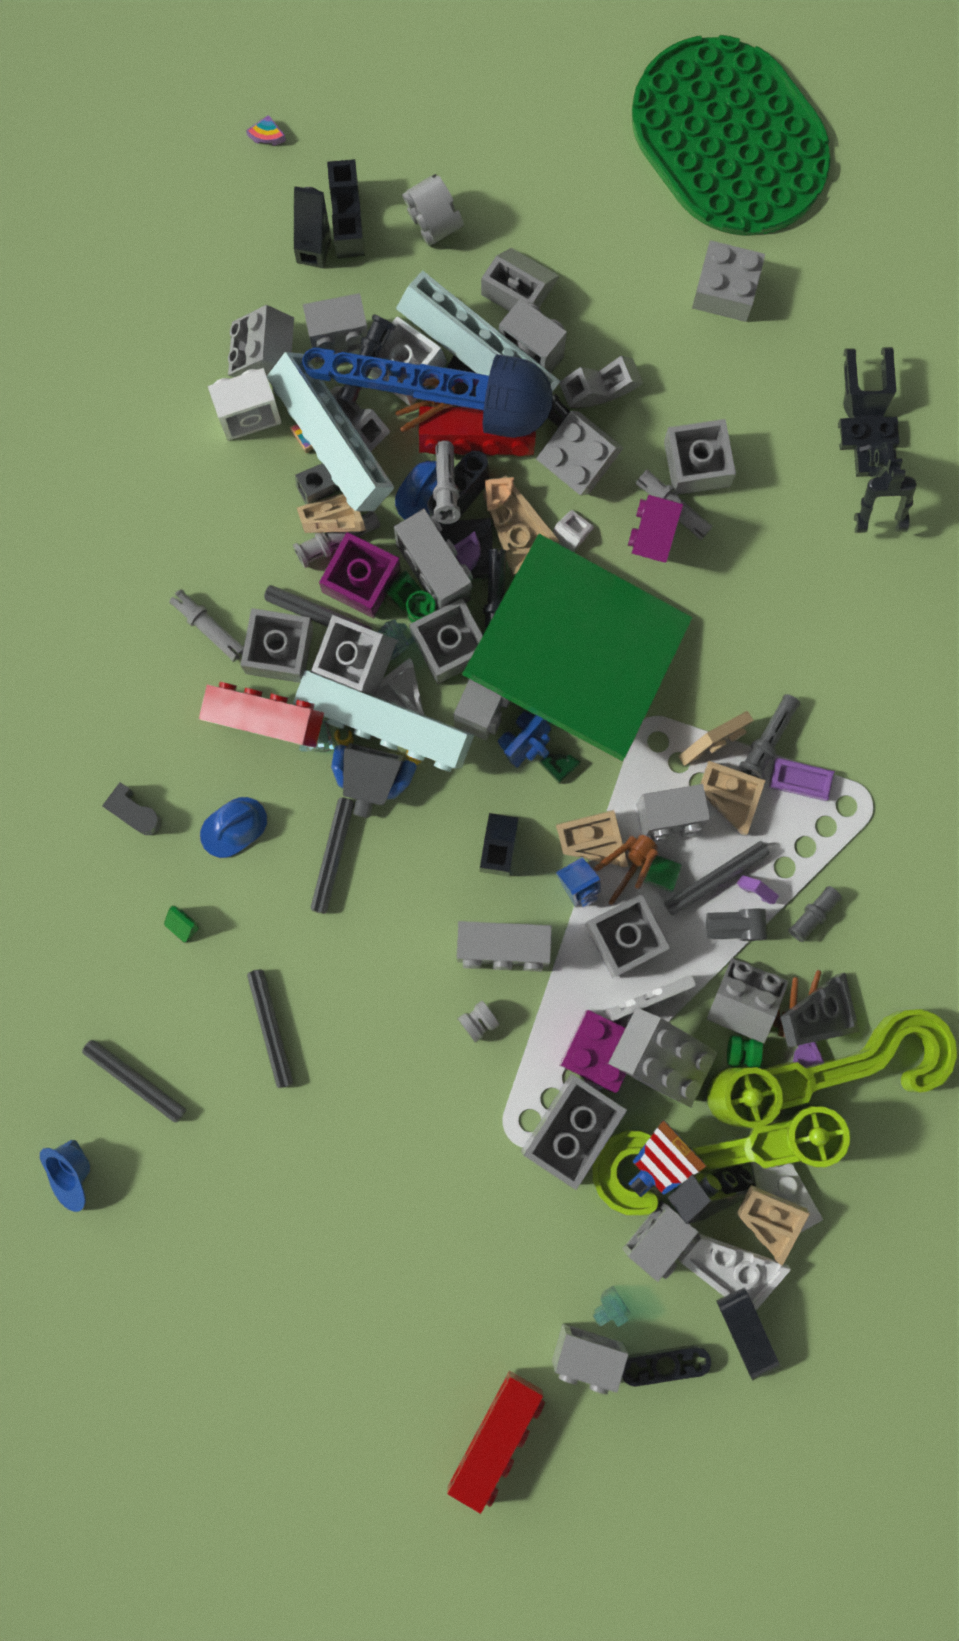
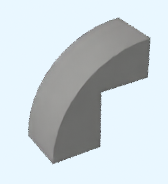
(593, 387)
(365, 421)

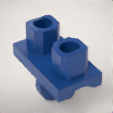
(528, 742)

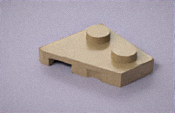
(330, 515)
(717, 738)
(732, 794)
(592, 837)
(773, 1221)

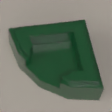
(559, 765)

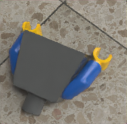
(370, 773)

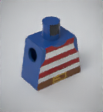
(664, 1162)

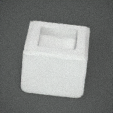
(572, 530)

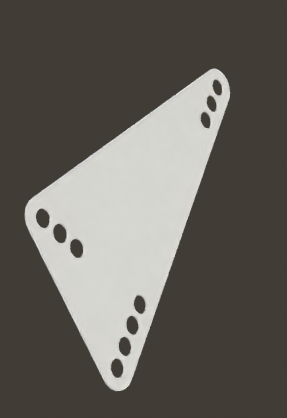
(579, 973)

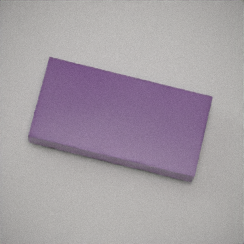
(801, 779)

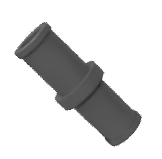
(815, 913)

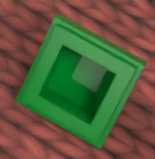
(402, 589)

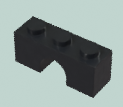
(345, 208)

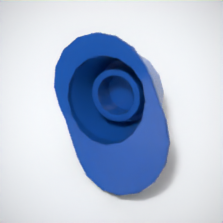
(416, 489)
(233, 827)
(66, 1172)

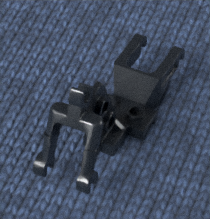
(875, 441)

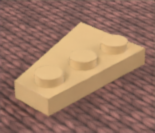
(517, 528)

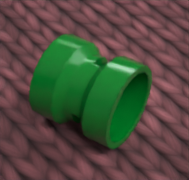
(421, 603)
(744, 1052)

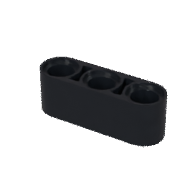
(468, 481)
(748, 1333)

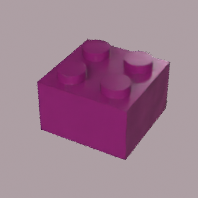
(656, 528)
(359, 575)
(592, 1050)

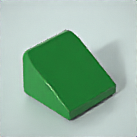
(663, 874)
(180, 924)

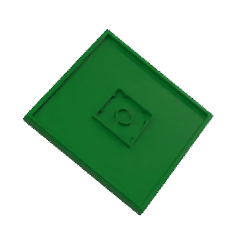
(578, 647)

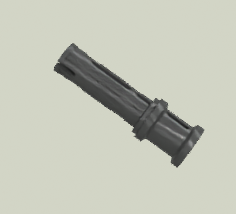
(764, 748)

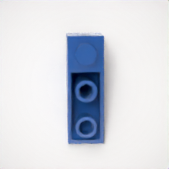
(580, 882)

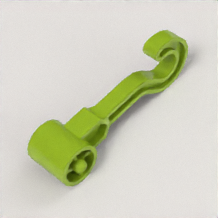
(756, 1095)
(809, 1135)

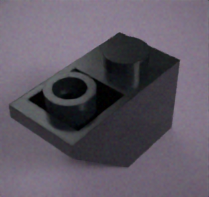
(498, 844)

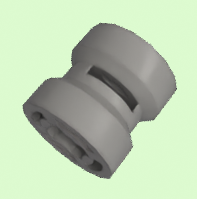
(473, 1026)

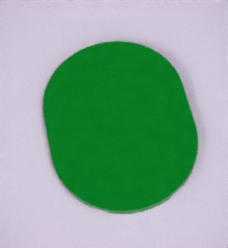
(730, 135)

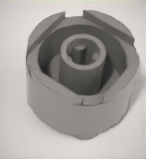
(432, 209)

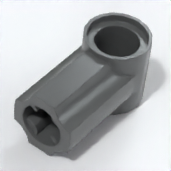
(745, 924)

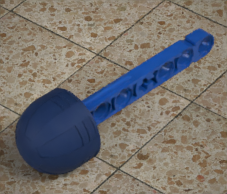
(512, 397)

